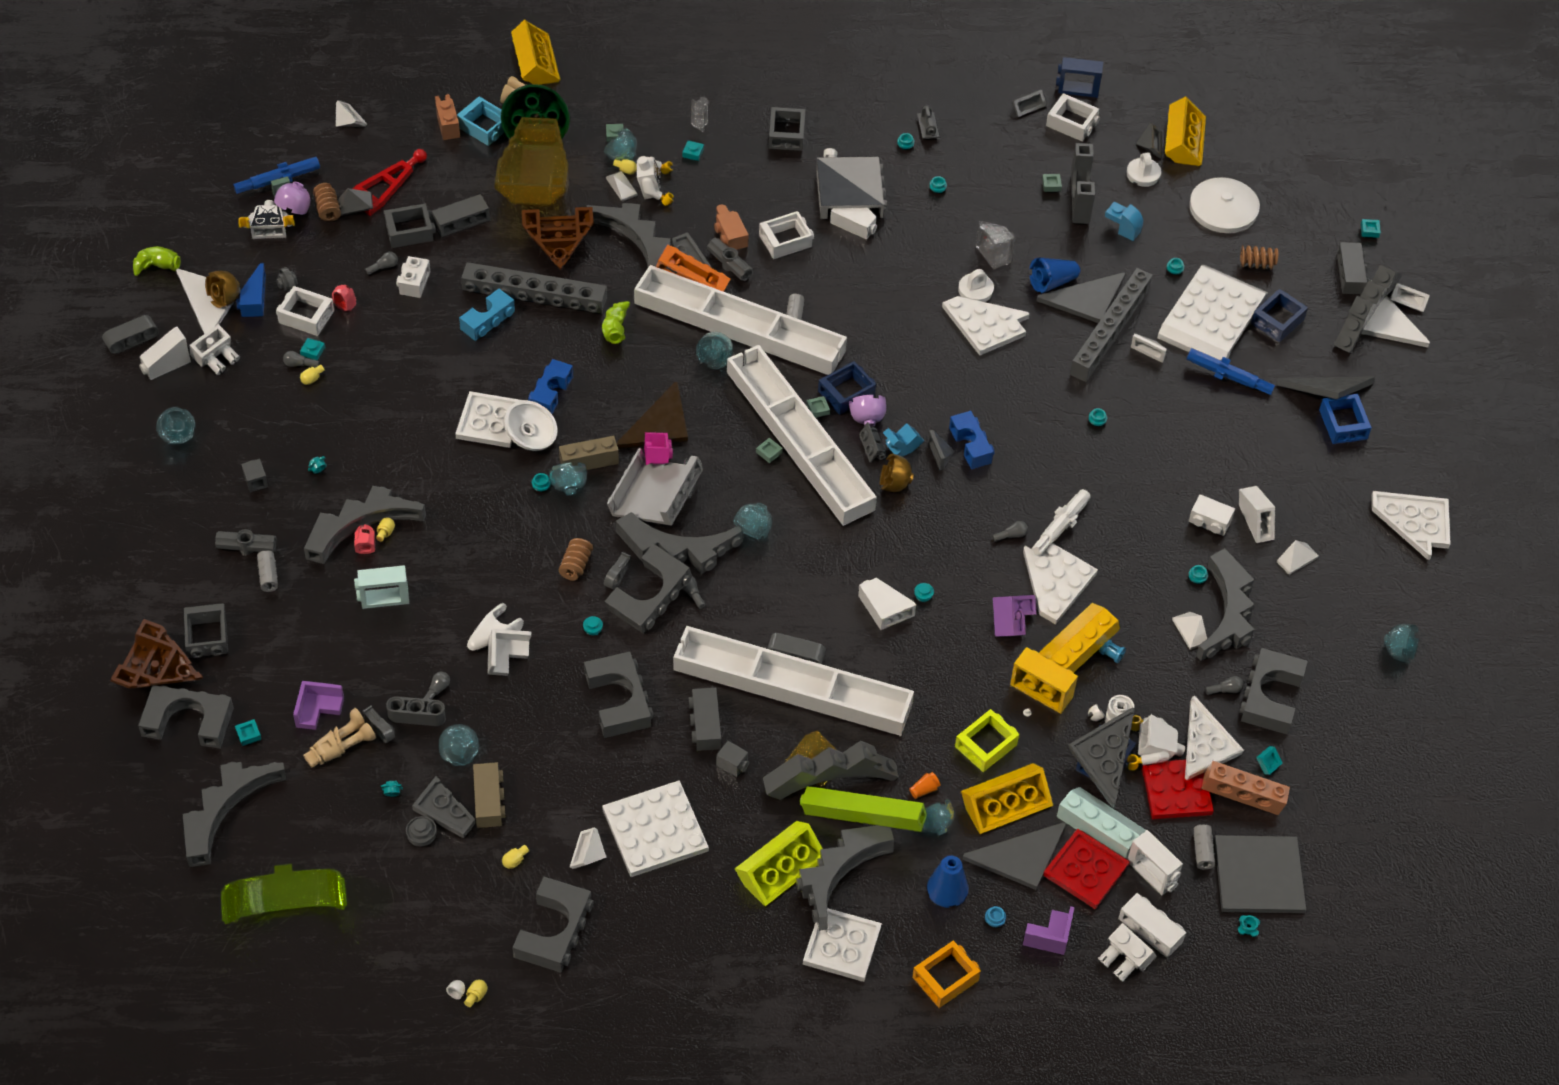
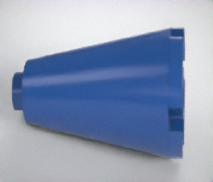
(1052, 273)
(948, 883)

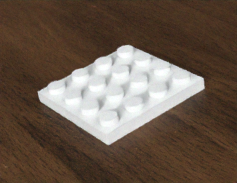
(655, 828)

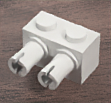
(210, 345)
(1127, 943)

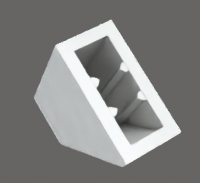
(855, 220)
(165, 355)
(1258, 513)
(885, 603)

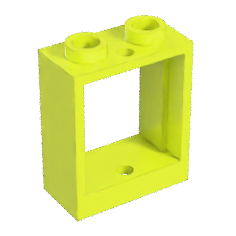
(975, 753)

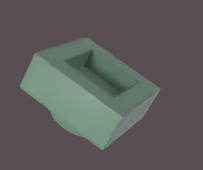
(612, 131)
(1051, 182)
(276, 184)
(818, 406)
(769, 450)

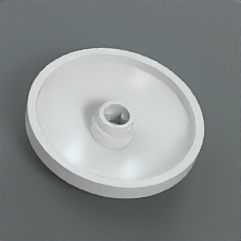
(1224, 205)

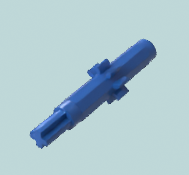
(283, 171)
(1223, 368)

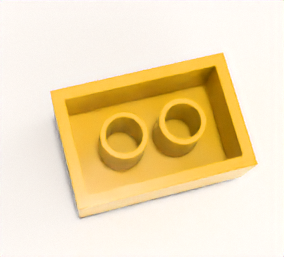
(1043, 680)

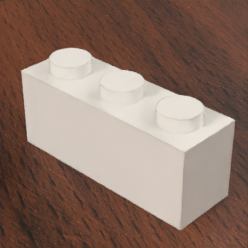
(1152, 925)

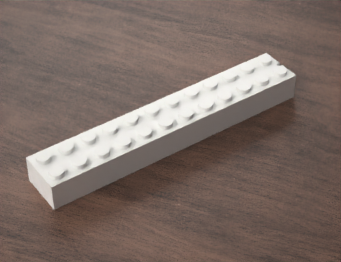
(740, 320)
(801, 435)
(793, 680)

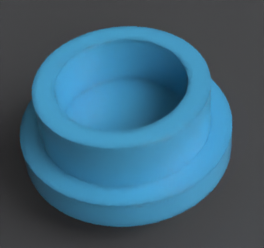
(995, 916)

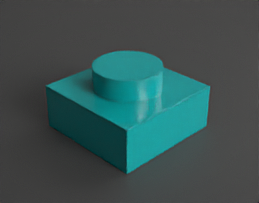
(693, 150)
(1370, 228)
(312, 349)
(248, 732)
(1269, 760)

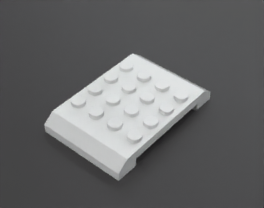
(1211, 313)

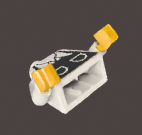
(650, 178)
(267, 221)
(1156, 741)

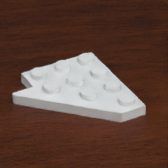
(985, 324)
(1416, 519)
(1056, 580)

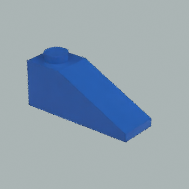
(253, 294)

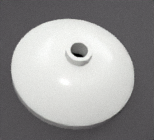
(535, 420)

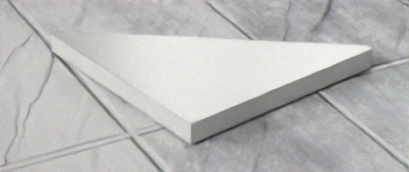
(205, 311)
(1392, 324)
(1207, 741)

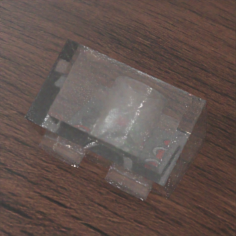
(995, 243)

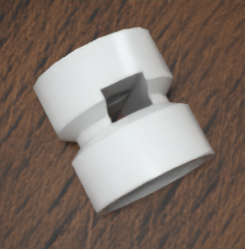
(1118, 705)

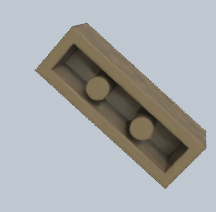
(592, 453)
(488, 795)

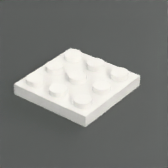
(484, 419)
(844, 946)

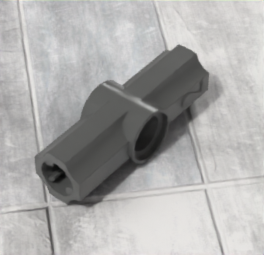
(730, 259)
(245, 541)

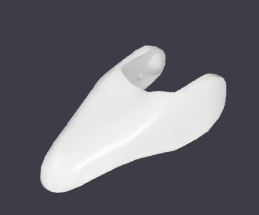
(481, 635)

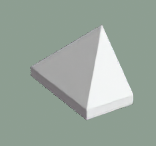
(347, 116)
(621, 186)
(1409, 297)
(1148, 347)
(1297, 556)
(1191, 629)
(588, 848)

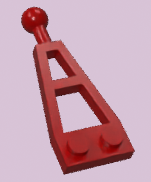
(418, 156)

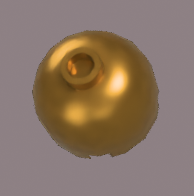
(222, 288)
(896, 474)

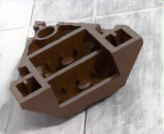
(558, 234)
(154, 660)

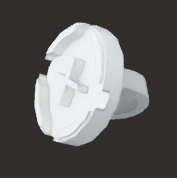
(1144, 171)
(976, 286)

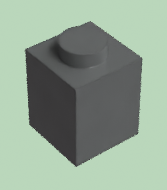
(254, 475)
(732, 759)

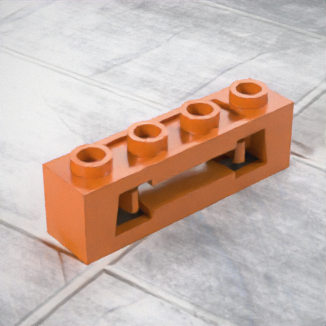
(691, 268)

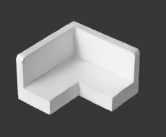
(503, 645)

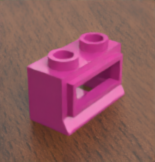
(657, 448)

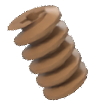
(326, 202)
(1259, 257)
(575, 559)

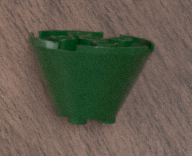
(534, 102)

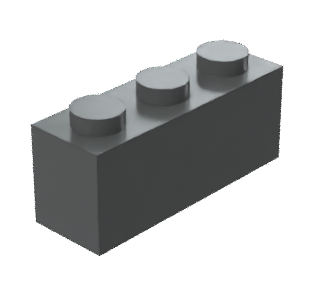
(460, 215)
(1352, 268)
(705, 719)

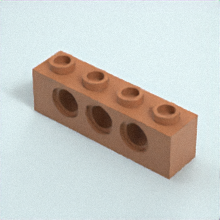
(1245, 787)

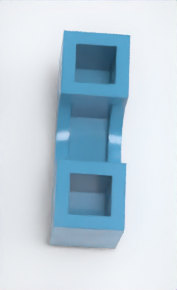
(478, 324)

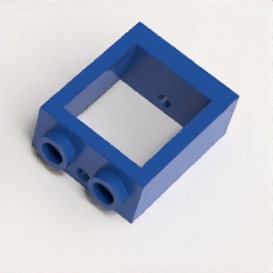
(1345, 433)

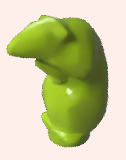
(158, 257)
(612, 324)

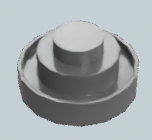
(286, 279)
(421, 831)

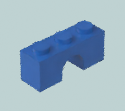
(555, 375)
(967, 427)

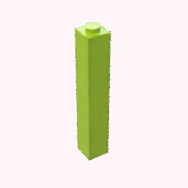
(863, 808)

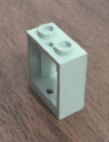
(380, 578)

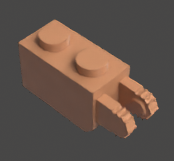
(447, 118)
(730, 228)

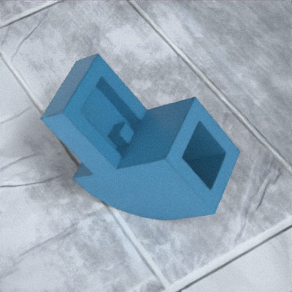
(1128, 218)
(903, 441)

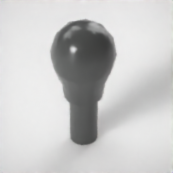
(388, 260)
(294, 359)
(1016, 530)
(692, 590)
(439, 683)
(1231, 685)

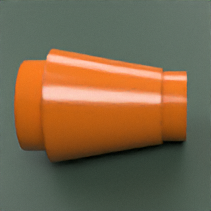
(925, 785)

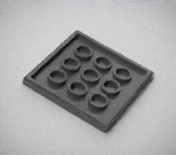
(1259, 874)

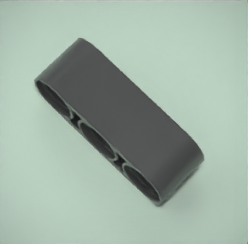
(130, 334)
(797, 647)
(425, 708)

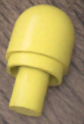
(626, 166)
(311, 374)
(385, 528)
(514, 857)
(475, 992)

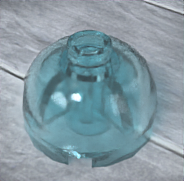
(622, 147)
(714, 349)
(175, 426)
(568, 478)
(754, 519)
(1402, 642)
(458, 744)
(938, 818)

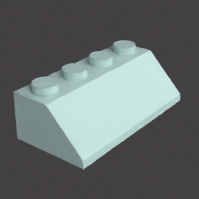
(1099, 821)

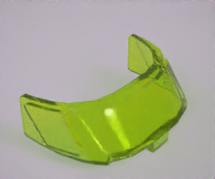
(282, 891)

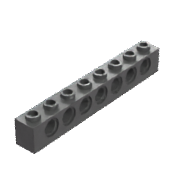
(535, 287)
(1111, 325)

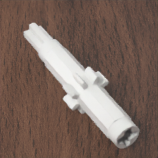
(1062, 520)

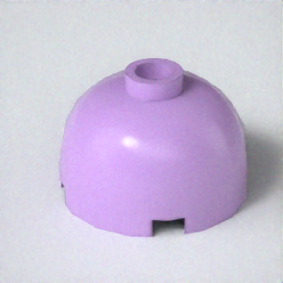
(294, 197)
(868, 409)

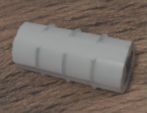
(795, 306)
(267, 571)
(1204, 847)

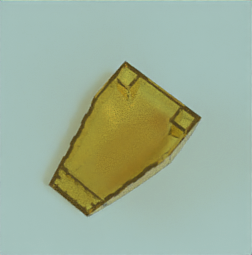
(533, 164)

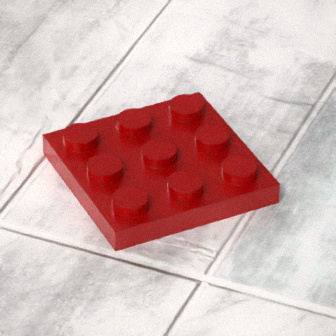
(1172, 794)
(1086, 868)

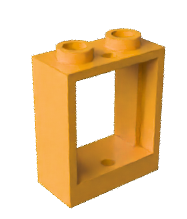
(930, 985)

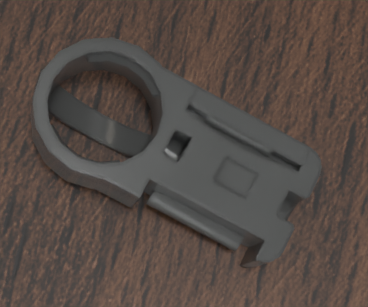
(617, 571)
(379, 725)

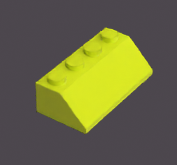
(778, 862)

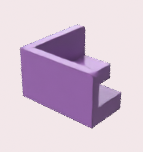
(1011, 612)
(317, 699)
(1052, 938)

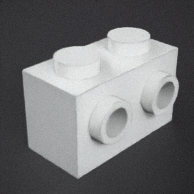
(413, 277)
(1211, 515)

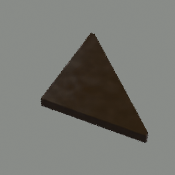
(662, 417)

